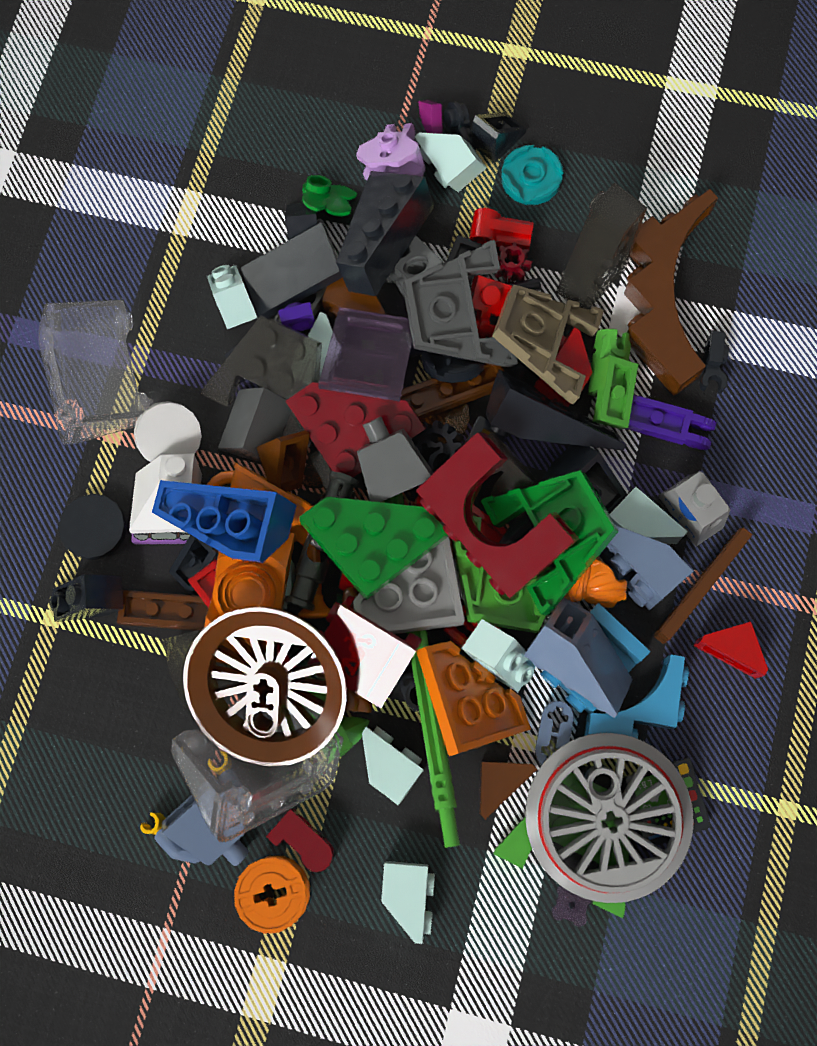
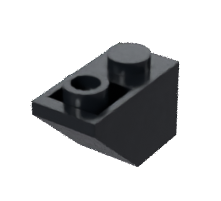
(87, 597)

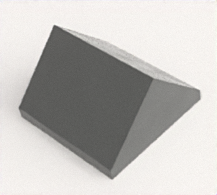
(254, 420)

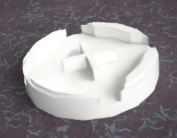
(167, 430)

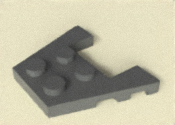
(443, 309)

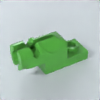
(612, 379)

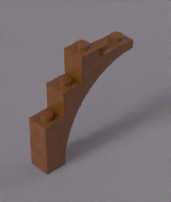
(657, 329)

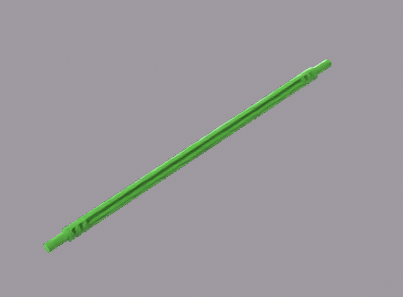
(434, 743)

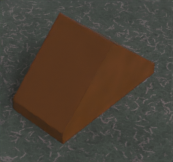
(285, 460)
(499, 782)

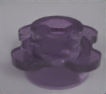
(562, 910)

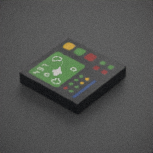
(700, 815)

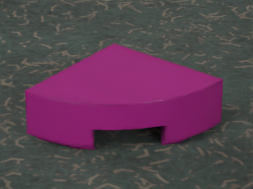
(431, 116)

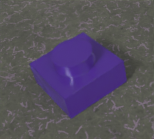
(297, 316)

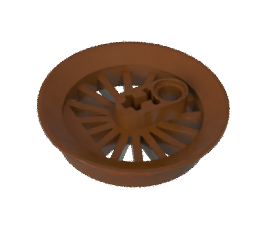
(268, 685)

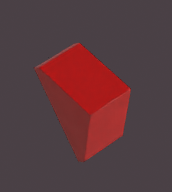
(736, 647)

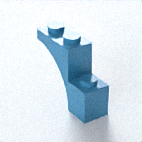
(658, 709)

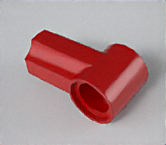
(490, 226)

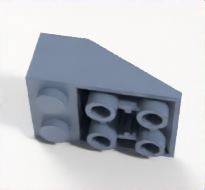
(646, 565)
(581, 657)

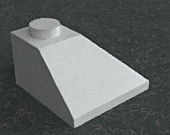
(167, 468)

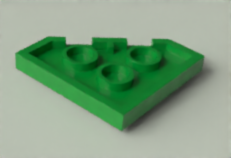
(371, 538)

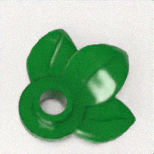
(321, 195)

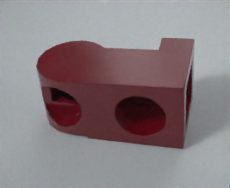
(312, 846)

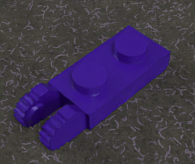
(669, 422)

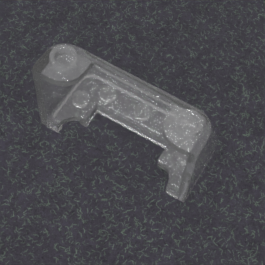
(90, 369)
(242, 794)

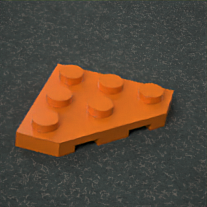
(468, 700)

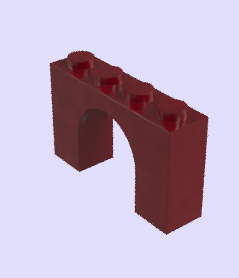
(450, 496)

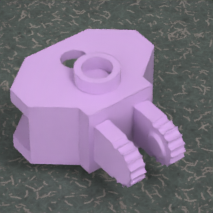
(392, 152)

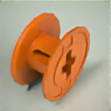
(265, 914)

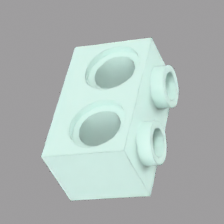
(499, 655)

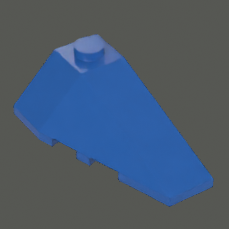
(231, 520)

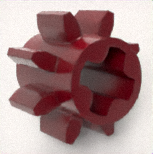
(512, 256)

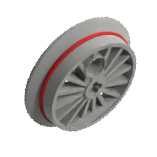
(619, 881)

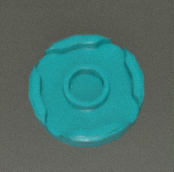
(531, 175)

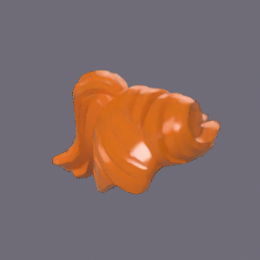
(598, 586)

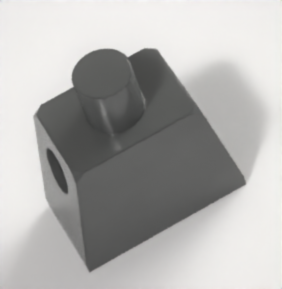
(390, 462)

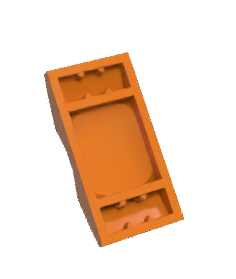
(250, 585)

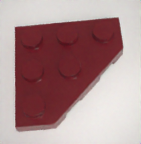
(338, 419)

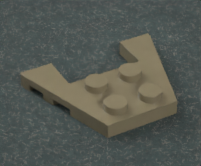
(533, 329)

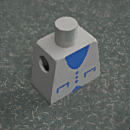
(696, 507)

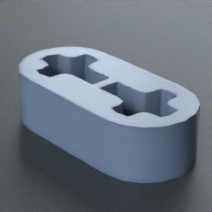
(545, 729)

